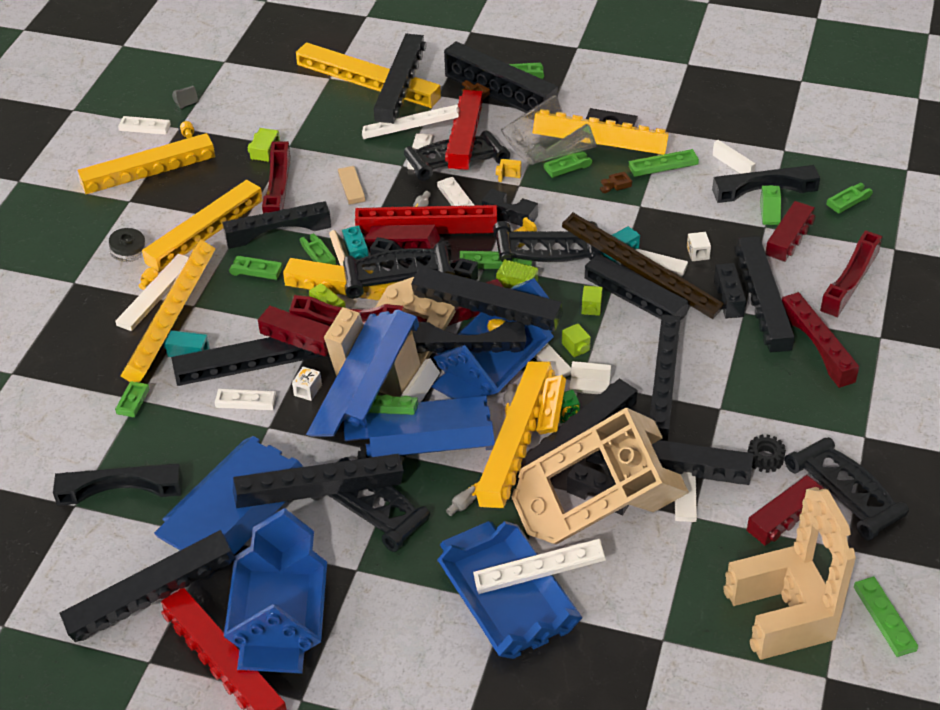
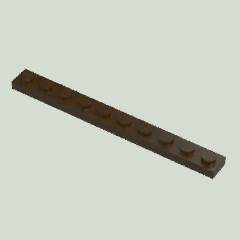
(642, 265)

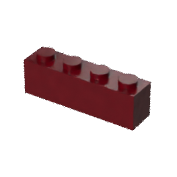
(790, 231)
(405, 235)
(294, 330)
(780, 513)

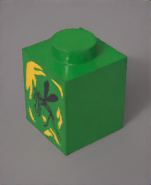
(569, 407)

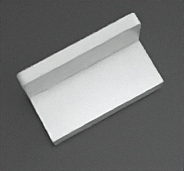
(589, 377)

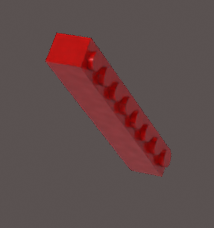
(464, 130)
(445, 218)
(219, 653)

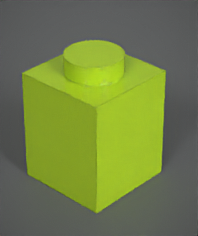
(591, 300)
(576, 340)

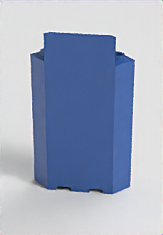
(363, 372)
(433, 428)
(212, 502)
(511, 615)

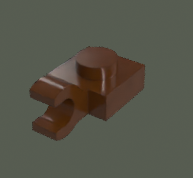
(477, 87)
(617, 181)

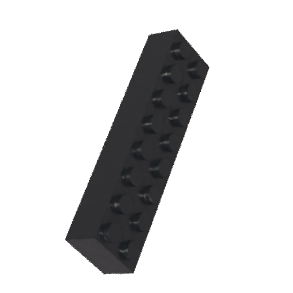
(504, 81)

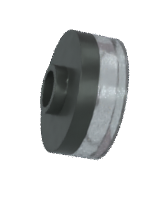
(126, 244)

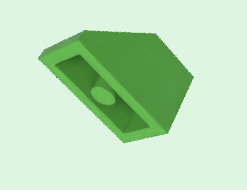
(770, 205)

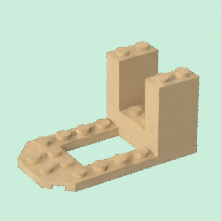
(349, 324)
(629, 453)
(813, 605)

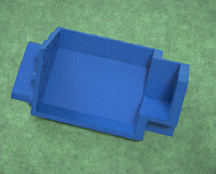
(487, 372)
(276, 596)

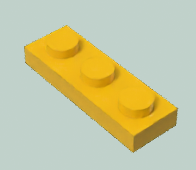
(551, 405)

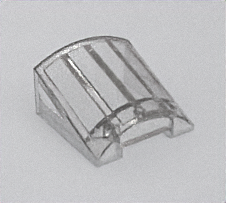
(541, 148)

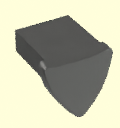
(185, 96)

